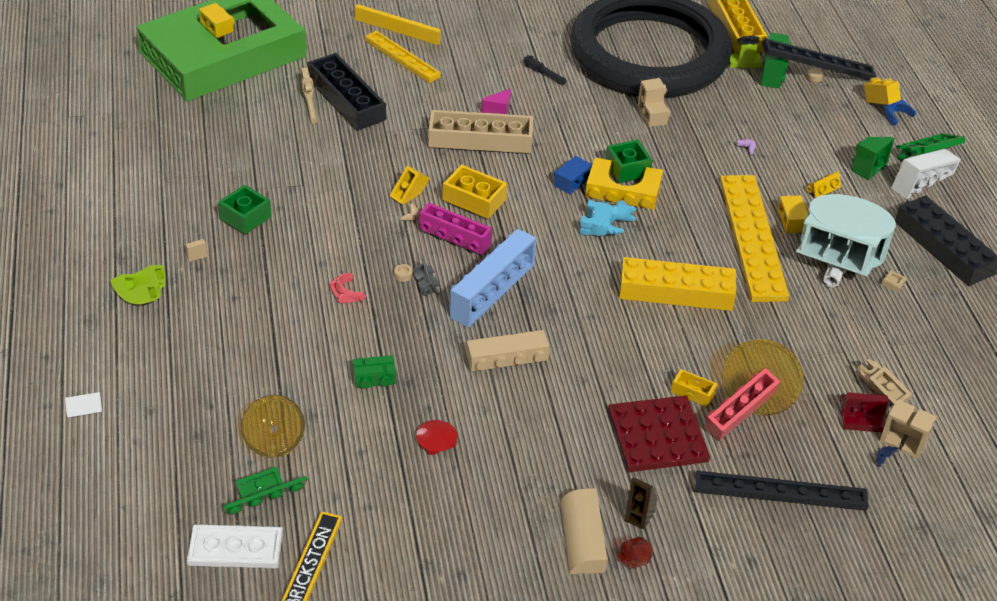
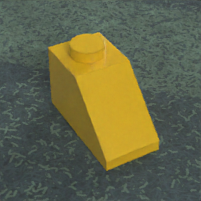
(409, 185)

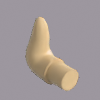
(413, 215)

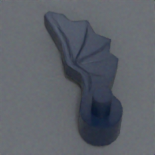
(884, 453)

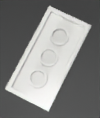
(235, 546)

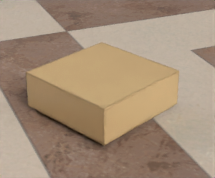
(196, 250)
(894, 281)

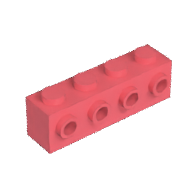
(741, 404)

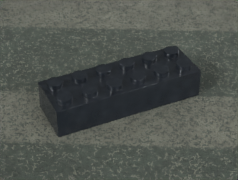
(347, 91)
(947, 240)

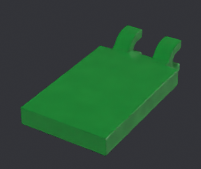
(929, 144)

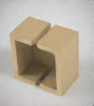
(906, 420)

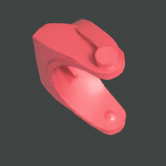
(342, 294)

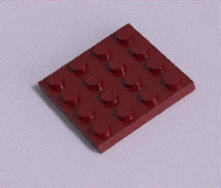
(658, 433)

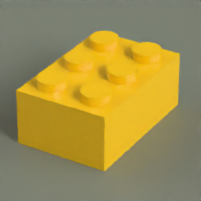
(475, 191)

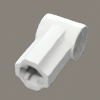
(833, 275)

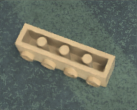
(507, 350)

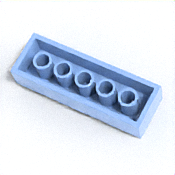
(492, 277)

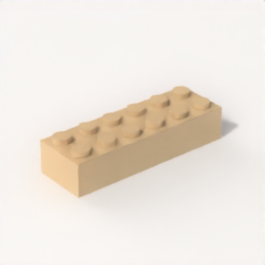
(480, 131)

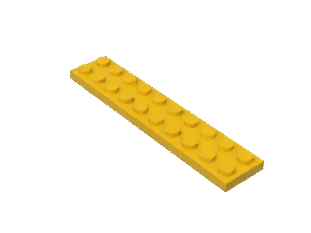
(754, 239)

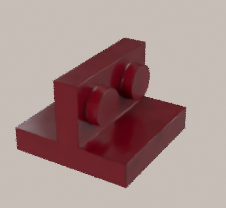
(863, 411)

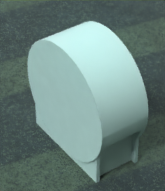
(847, 232)

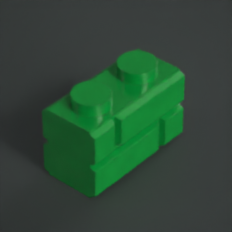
(374, 371)

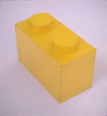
(216, 20)
(882, 91)
(792, 213)

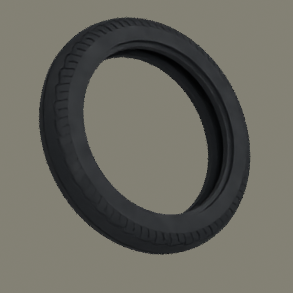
(628, 76)

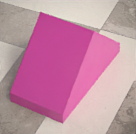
(496, 103)

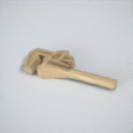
(307, 90)

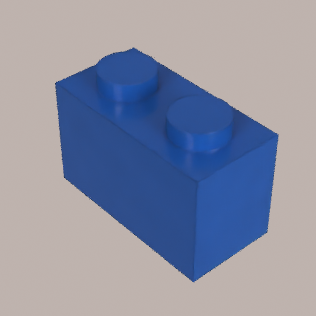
(572, 175)

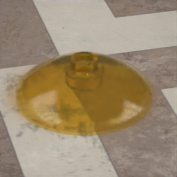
(270, 412)

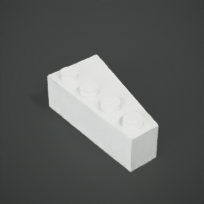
(924, 171)

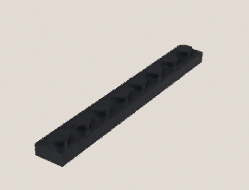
(818, 59)
(781, 490)

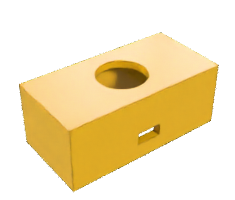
(703, 390)

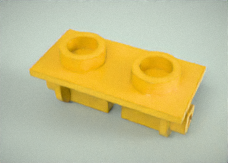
(825, 185)

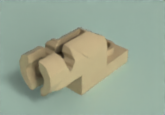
(883, 382)

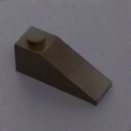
(640, 503)

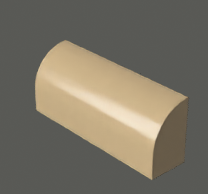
(583, 532)

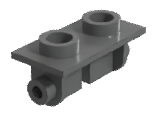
(430, 282)

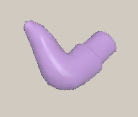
(747, 143)

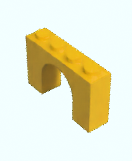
(640, 195)

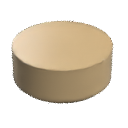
(815, 75)
(403, 273)

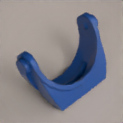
(900, 106)

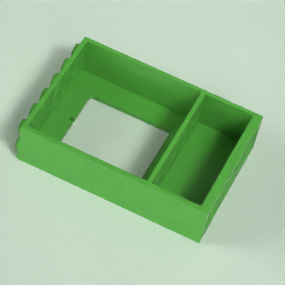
(200, 64)

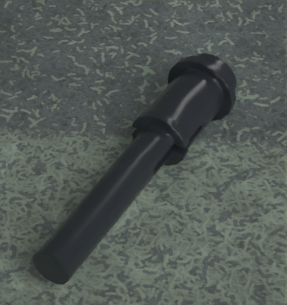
(529, 61)

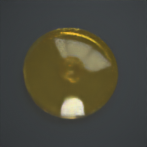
(757, 355)

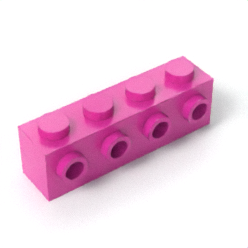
(455, 228)

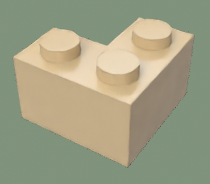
(652, 103)

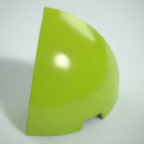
(142, 286)

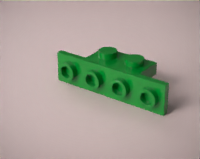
(260, 487)

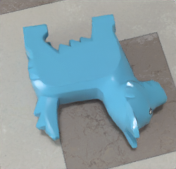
(602, 215)

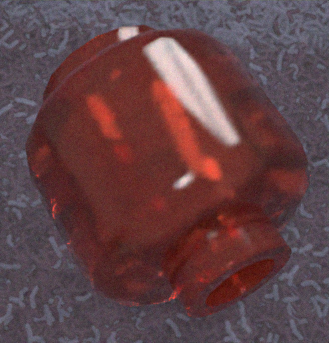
(636, 552)

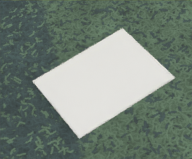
(83, 404)

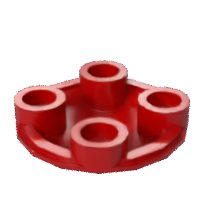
(436, 436)

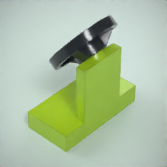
(747, 57)

